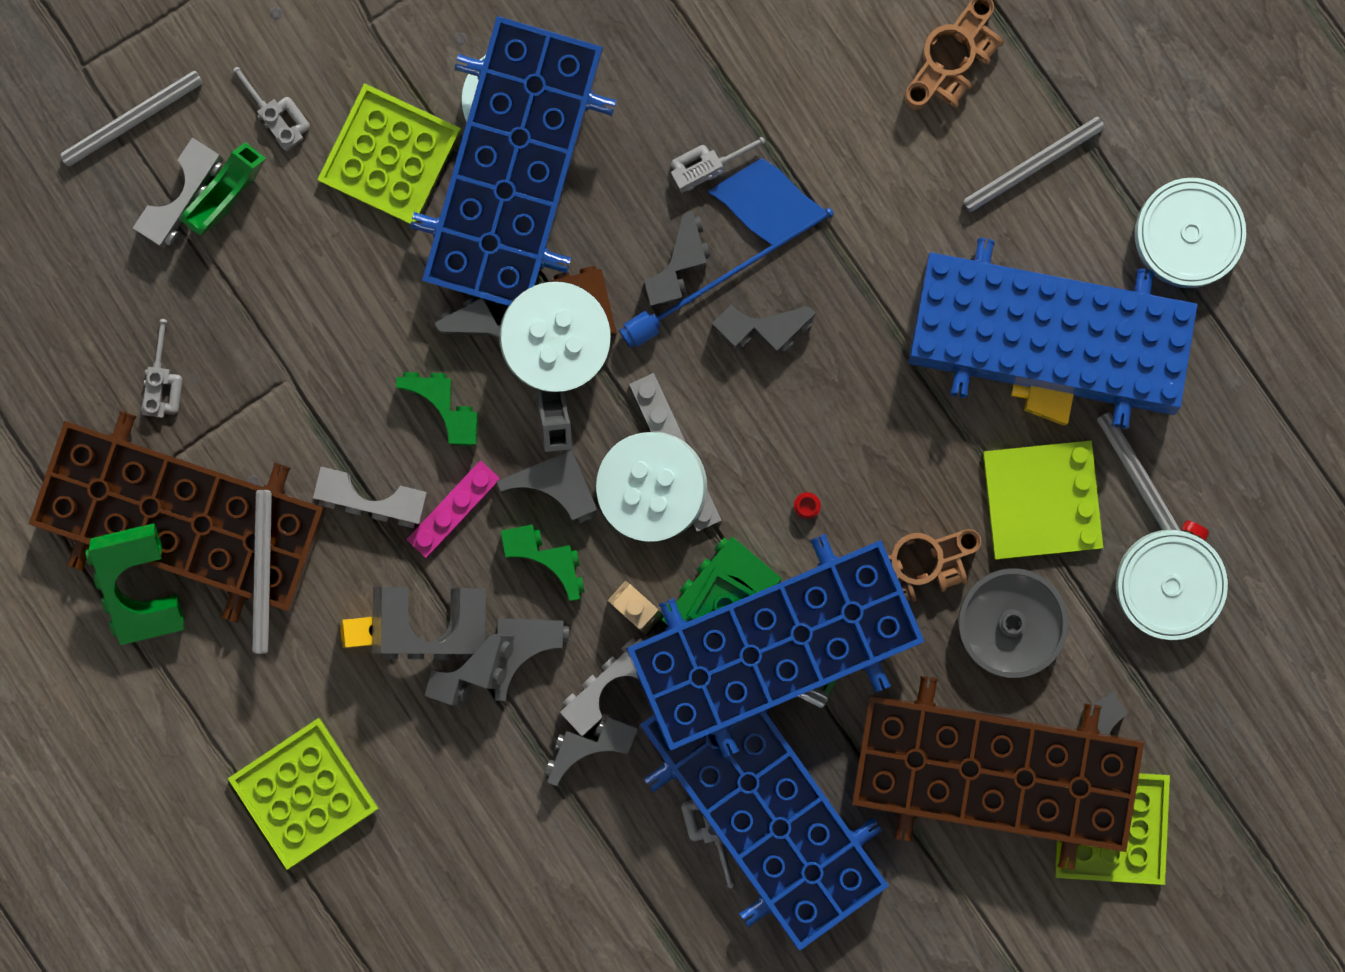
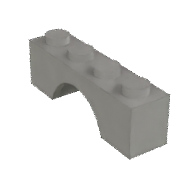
(161, 222)
(336, 488)
(584, 709)

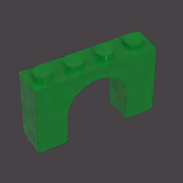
(733, 561)
(132, 618)

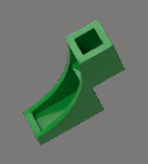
(460, 424)
(524, 543)

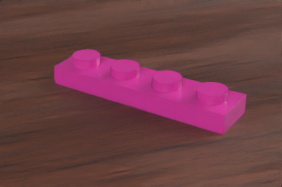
(453, 509)

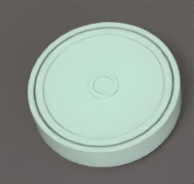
(1190, 232)
(554, 336)
(651, 486)
(1171, 584)

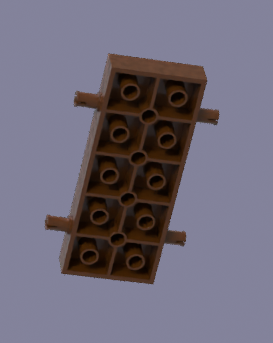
(201, 516)
(998, 772)

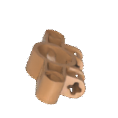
(934, 78)
(948, 562)

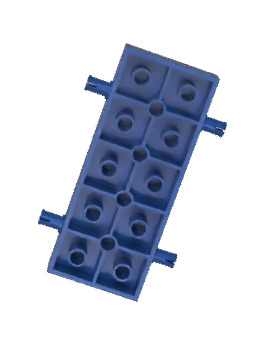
(512, 162)
(1053, 333)
(774, 645)
(774, 826)

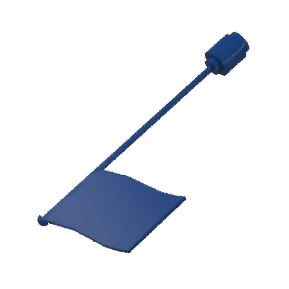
(766, 206)

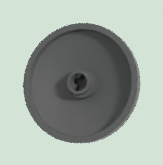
(1013, 623)

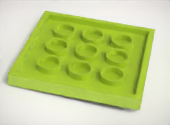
(389, 154)
(1043, 500)
(303, 793)
(1146, 843)

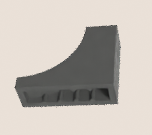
(561, 480)
(529, 639)

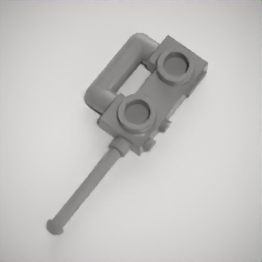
(271, 113)
(707, 169)
(154, 383)
(704, 833)

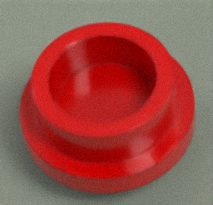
(807, 505)

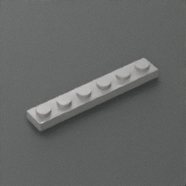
(660, 419)

